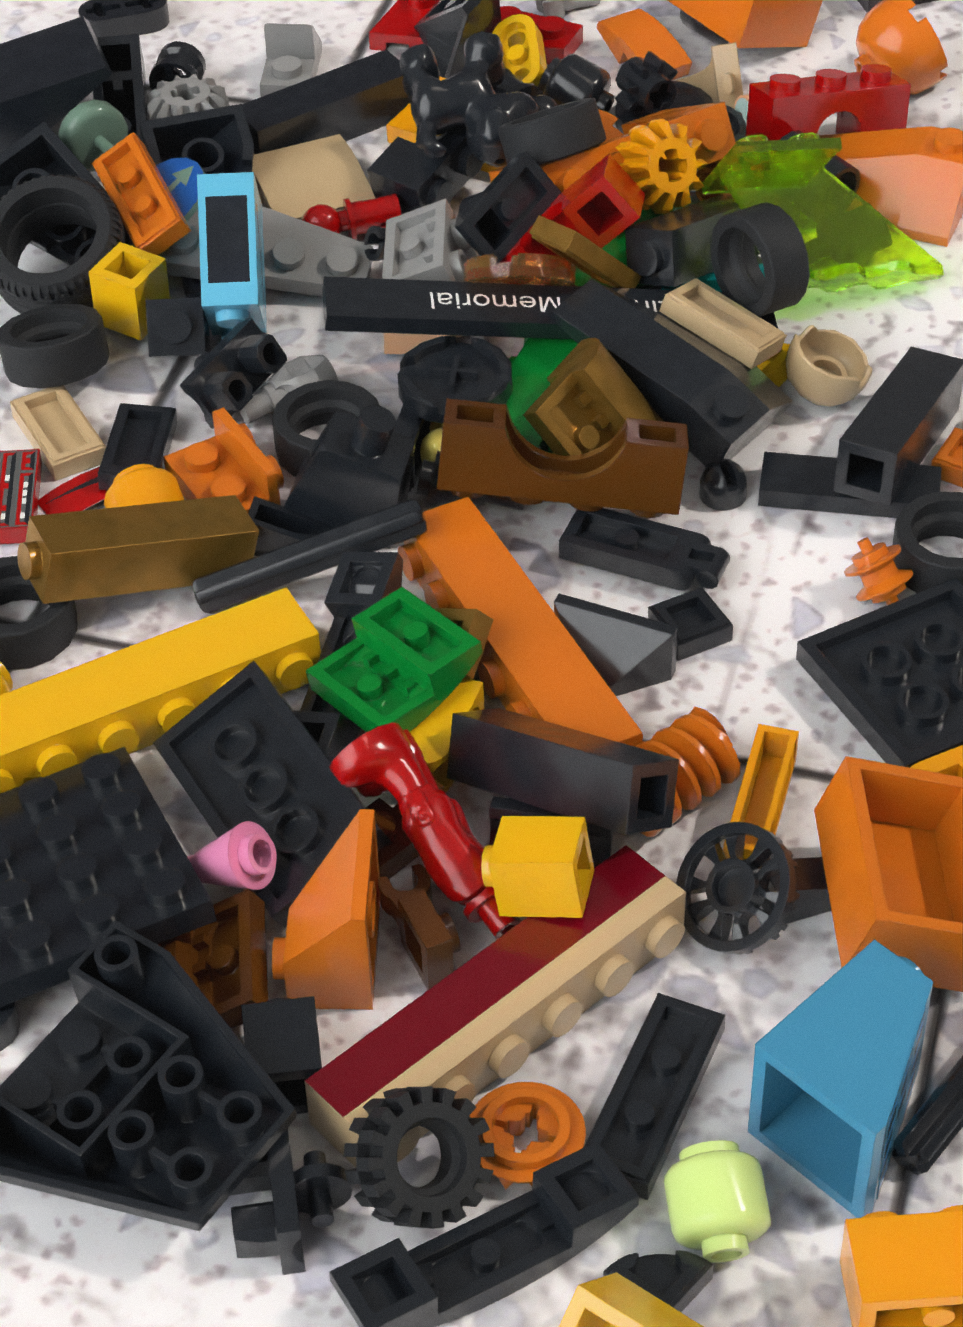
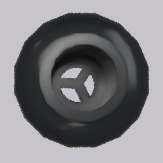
(575, 80)

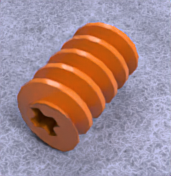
(703, 756)

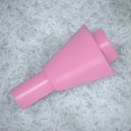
(238, 858)

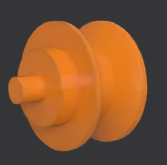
(878, 572)

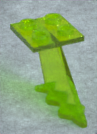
(841, 231)

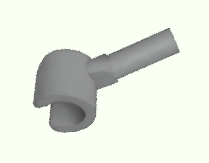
(558, 7)

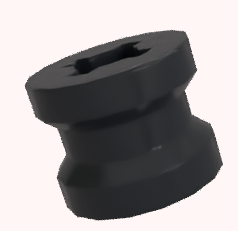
(174, 56)

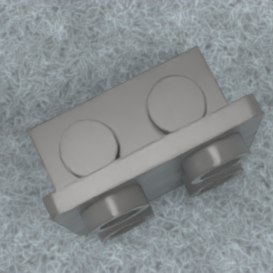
(426, 246)

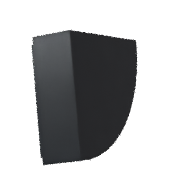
(666, 1276)

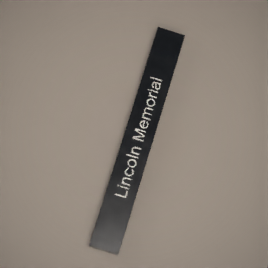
(457, 307)

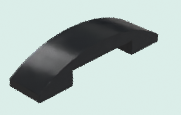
(357, 585)
(492, 1254)

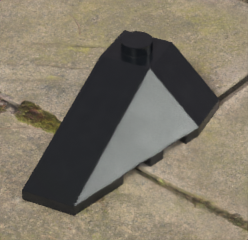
(42, 155)

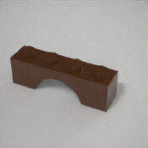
(633, 471)

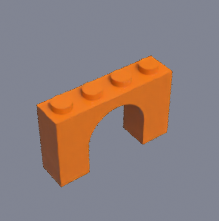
(705, 122)

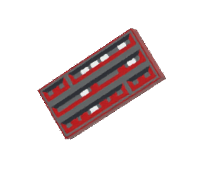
(18, 492)

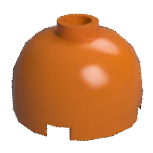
(897, 40)

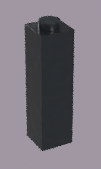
(340, 102)
(678, 243)
(899, 426)
(563, 770)

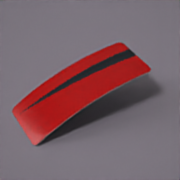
(74, 494)

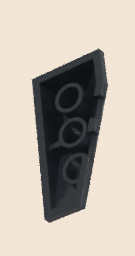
(212, 137)
(677, 371)

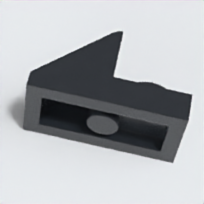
(506, 208)

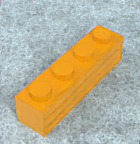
(765, 781)

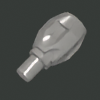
(289, 377)

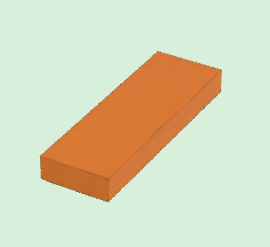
(141, 196)

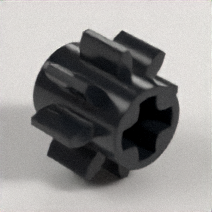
(646, 85)

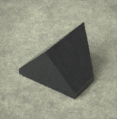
(451, 24)

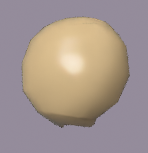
(826, 366)

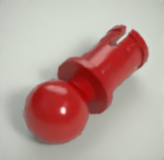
(356, 216)

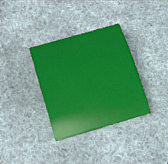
(397, 665)

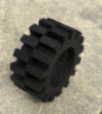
(459, 1162)

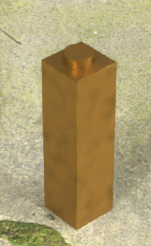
(134, 547)

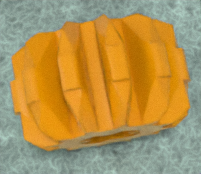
(678, 162)

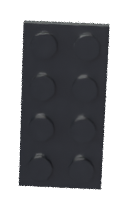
(257, 762)

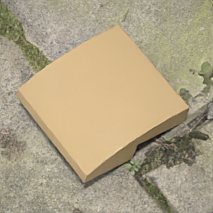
(310, 175)

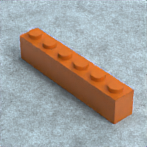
(528, 652)

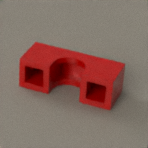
(863, 102)
(595, 206)

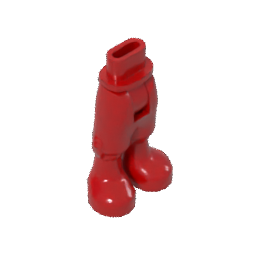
(435, 823)

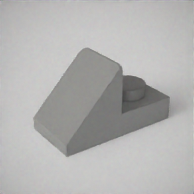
(291, 55)

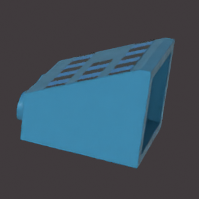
(841, 1075)

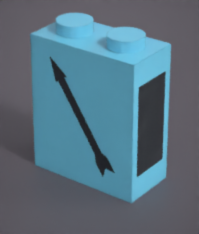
(231, 251)

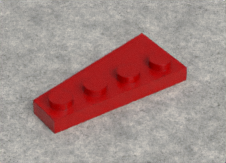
(398, 25)

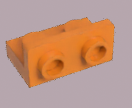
(226, 465)

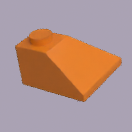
(335, 925)

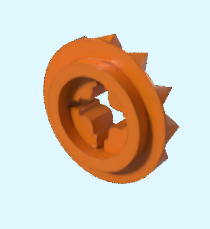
(511, 1111)

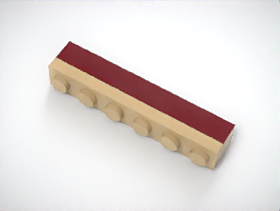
(505, 1000)

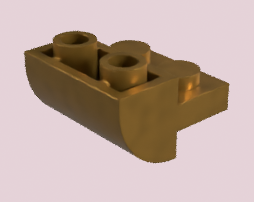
(586, 401)

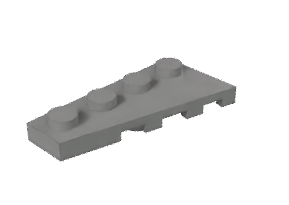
(294, 254)

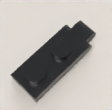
(643, 549)

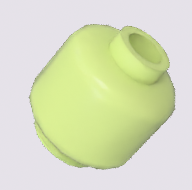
(717, 1200)

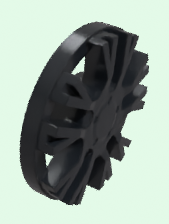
(738, 888)

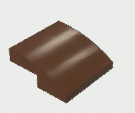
(228, 955)

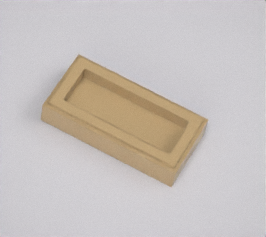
(723, 323)
(59, 431)

